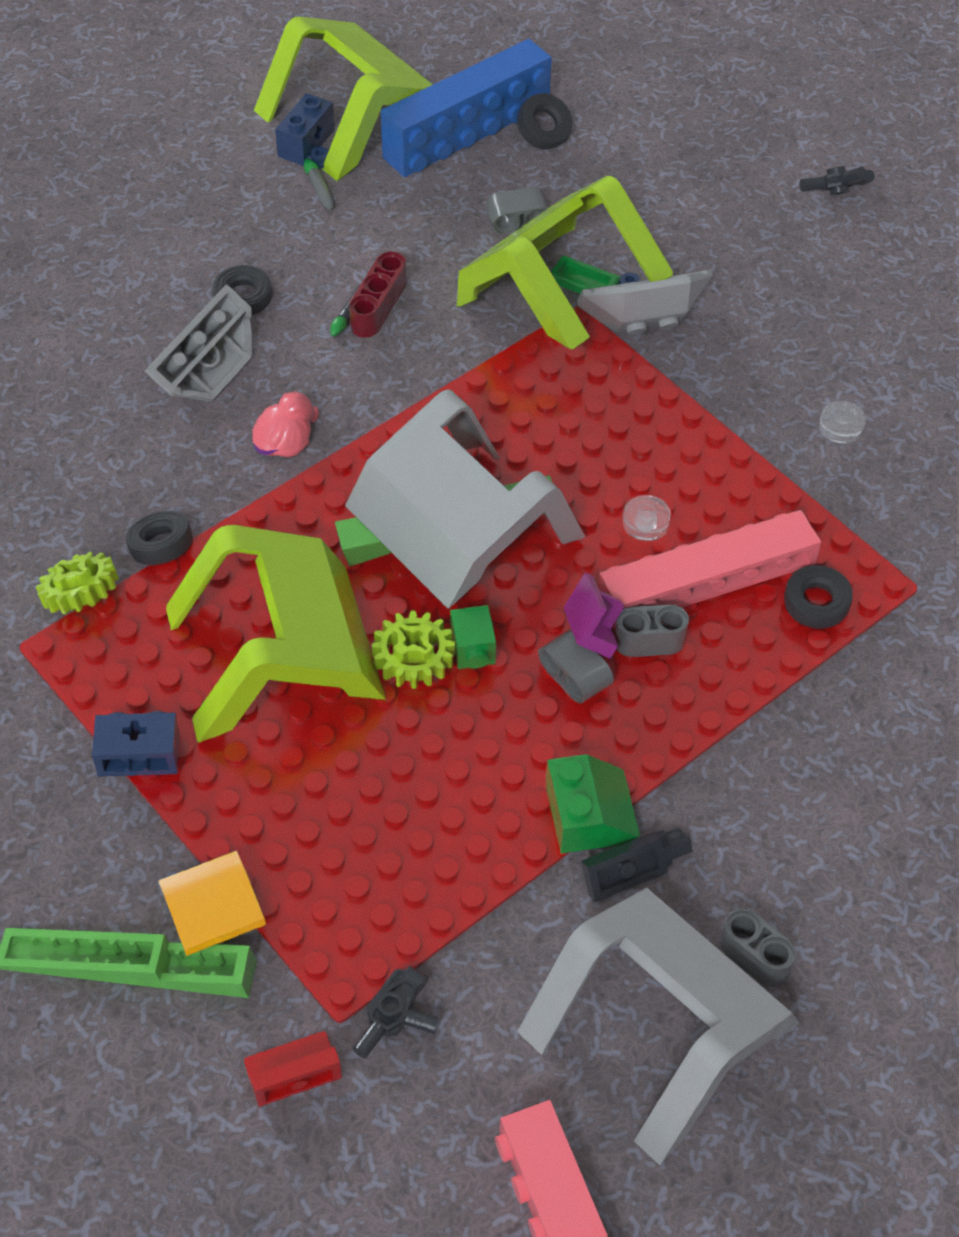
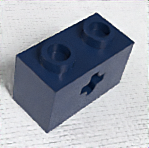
(304, 128)
(136, 744)

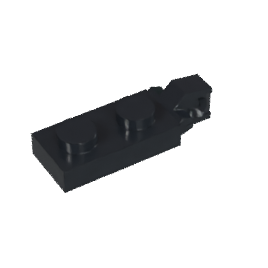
(633, 862)

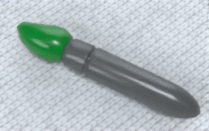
(318, 183)

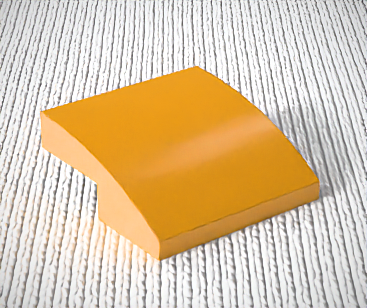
(212, 903)

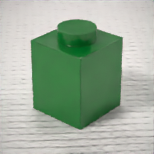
(473, 637)

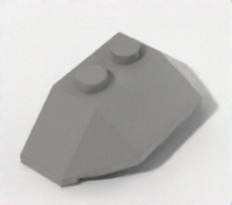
(644, 303)
(207, 350)

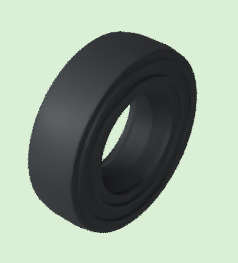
(556, 109)
(250, 276)
(164, 550)
(813, 615)

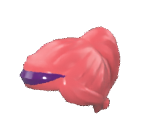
(285, 426)

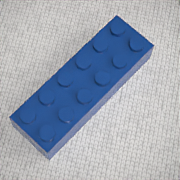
(463, 107)

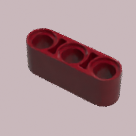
(377, 294)

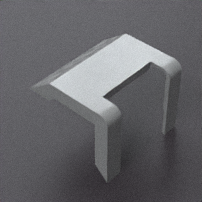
(443, 507)
(697, 974)

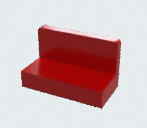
(292, 1068)

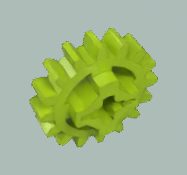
(77, 582)
(413, 649)

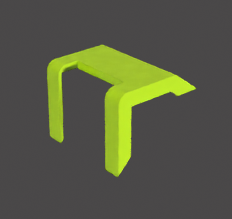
(384, 83)
(521, 259)
(312, 618)

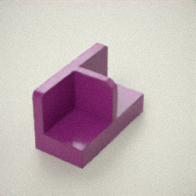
(592, 616)

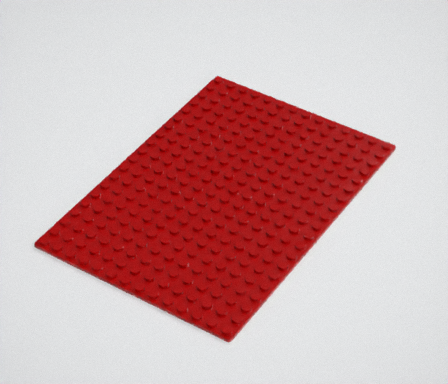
(425, 811)

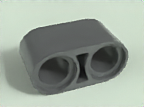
(514, 208)
(646, 632)
(575, 668)
(762, 944)

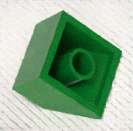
(589, 803)

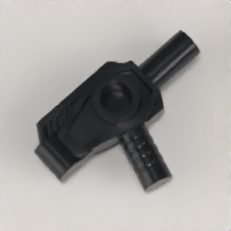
(837, 180)
(392, 1010)

